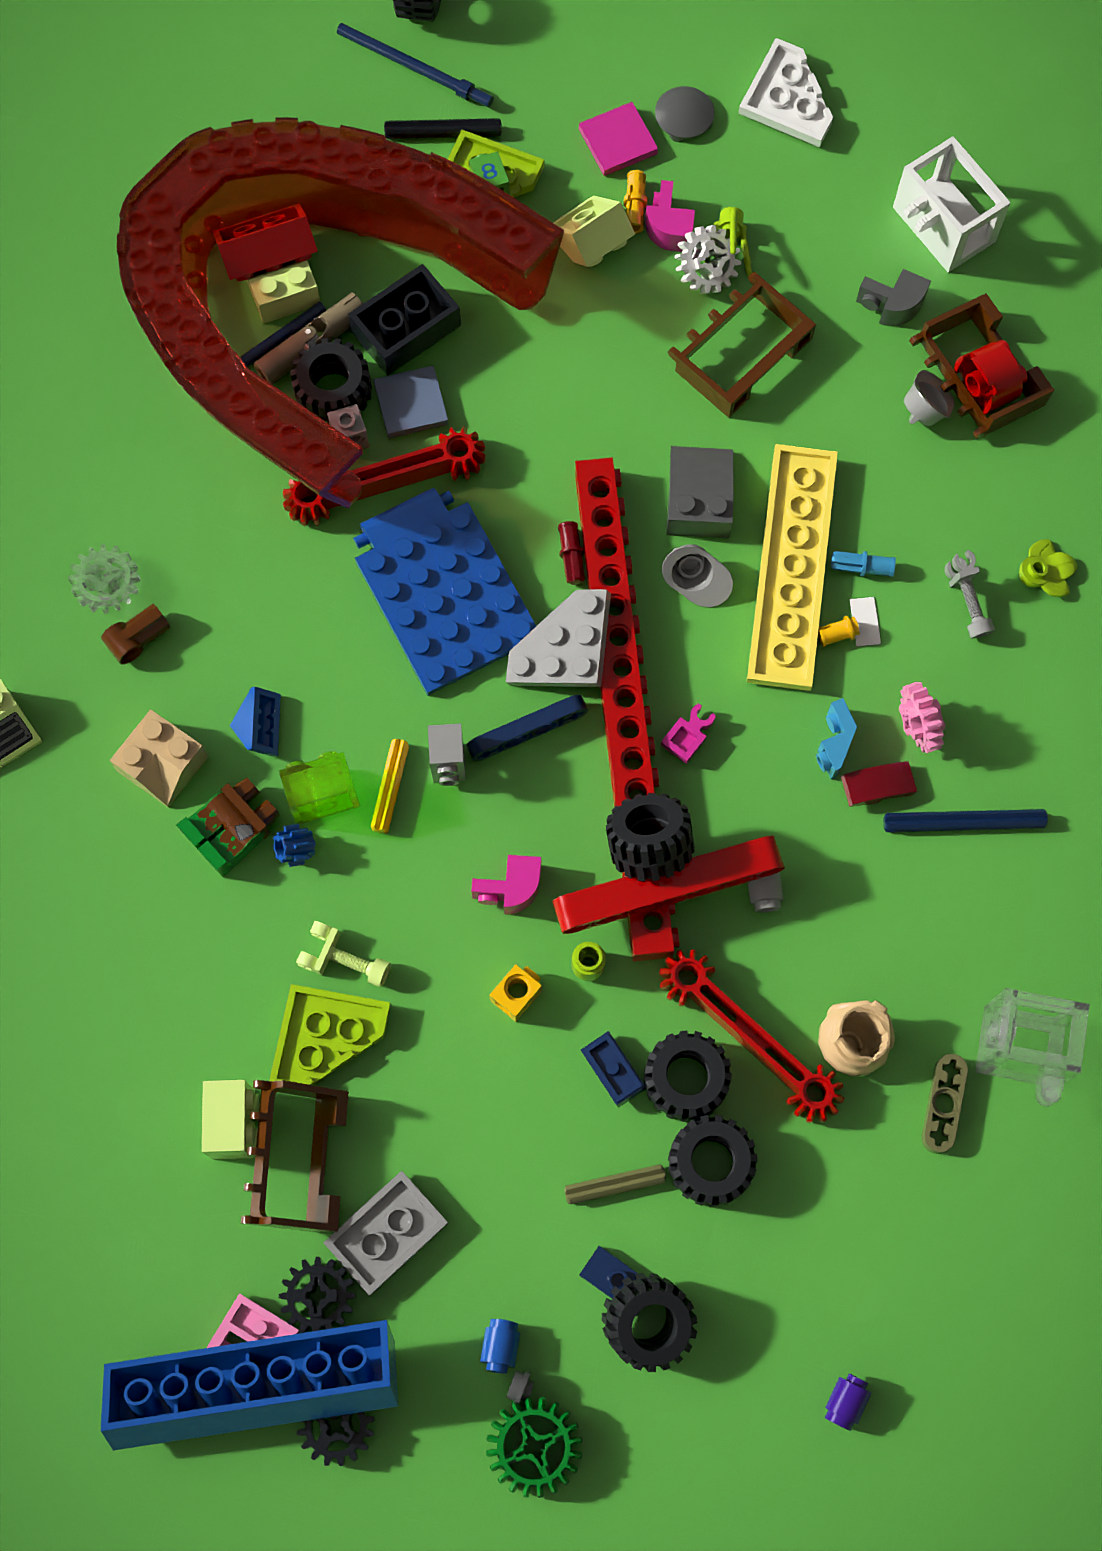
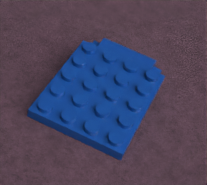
(441, 588)

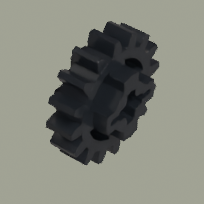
(332, 1295)
(326, 1440)

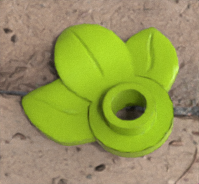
(1047, 569)

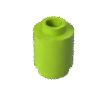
(589, 951)

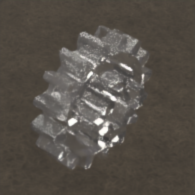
(95, 570)

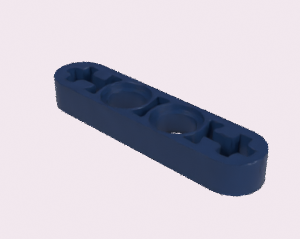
(527, 727)

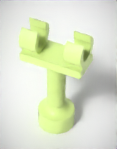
(376, 971)

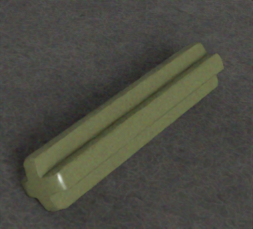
(615, 1184)

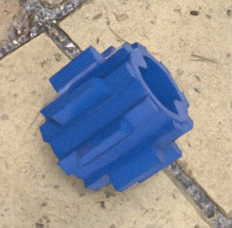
(294, 845)

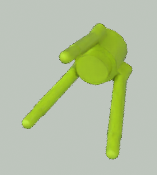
(732, 220)

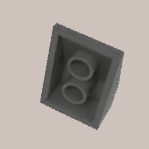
(700, 492)

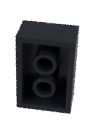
(405, 319)

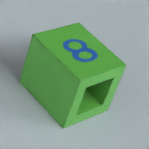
(490, 169)

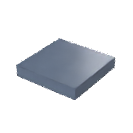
(411, 402)

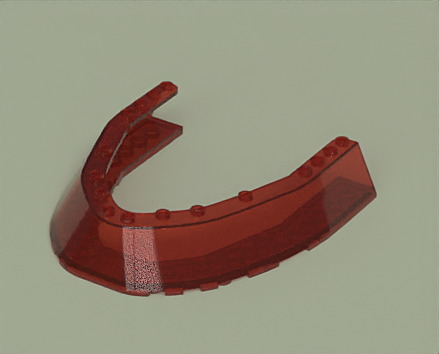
(343, 183)

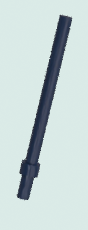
(463, 87)

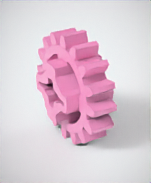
(922, 717)

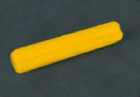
(389, 786)

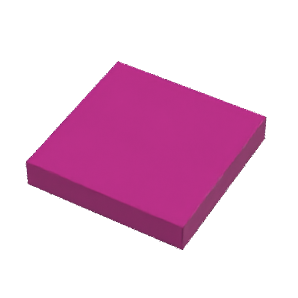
(618, 138)

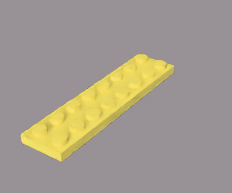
(792, 568)

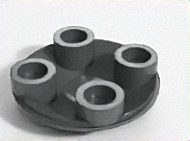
(684, 113)

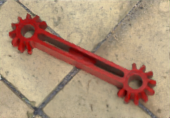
(395, 473)
(751, 1036)

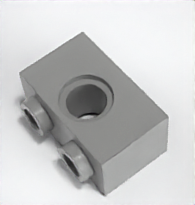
(446, 754)

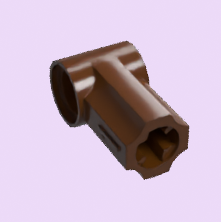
(129, 638)

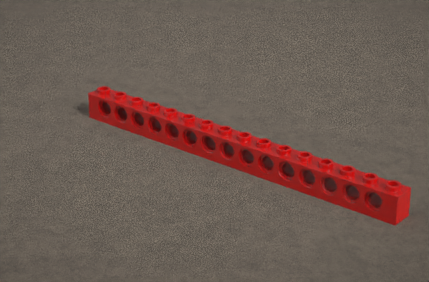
(601, 476)

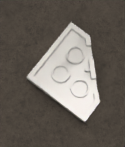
(788, 95)

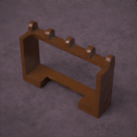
(987, 319)
(737, 395)
(329, 1112)

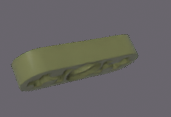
(930, 1126)

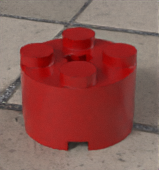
(991, 375)

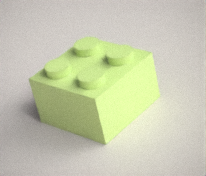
(227, 1120)

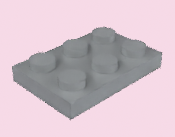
(385, 1233)

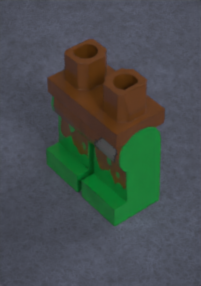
(227, 827)

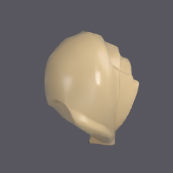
(867, 1026)

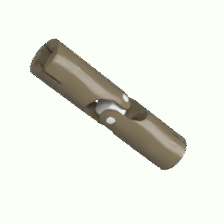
(331, 322)

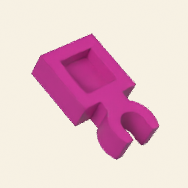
(686, 737)

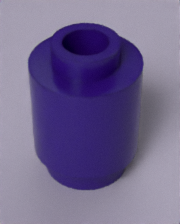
(847, 1401)

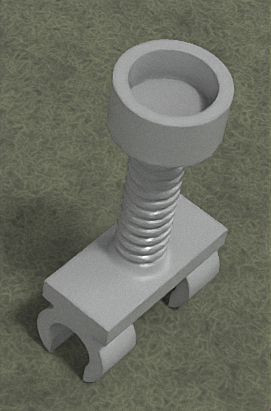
(979, 624)

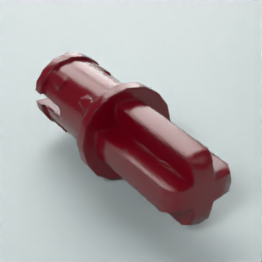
(571, 552)

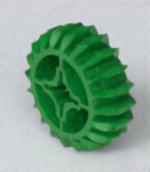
(506, 1460)

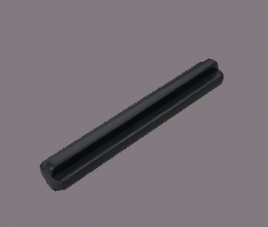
(441, 128)

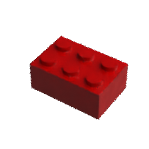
(265, 242)

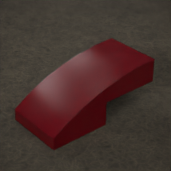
(878, 783)

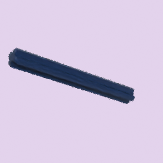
(965, 820)

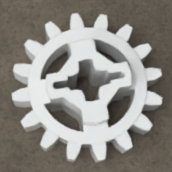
(704, 246)

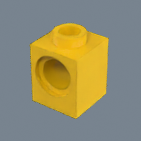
(516, 1006)

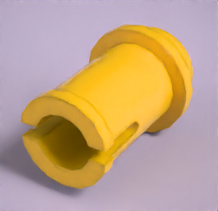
(838, 631)

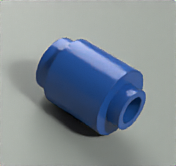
(500, 1346)

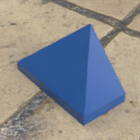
(258, 721)

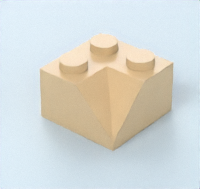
(159, 758)

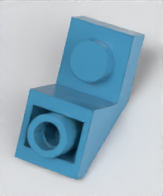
(834, 749)

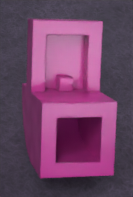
(665, 224)
(519, 888)

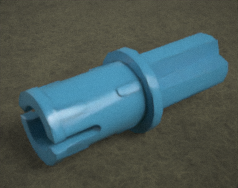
(863, 563)

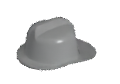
(927, 400)
(697, 575)

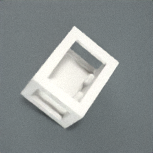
(942, 213)

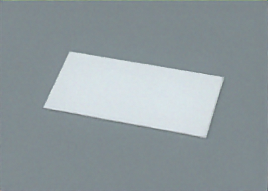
(865, 613)

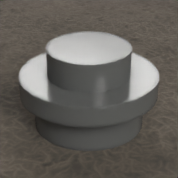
(520, 1387)

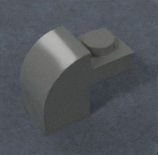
(897, 303)

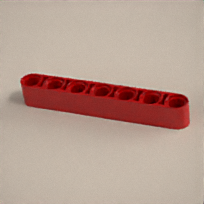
(699, 877)

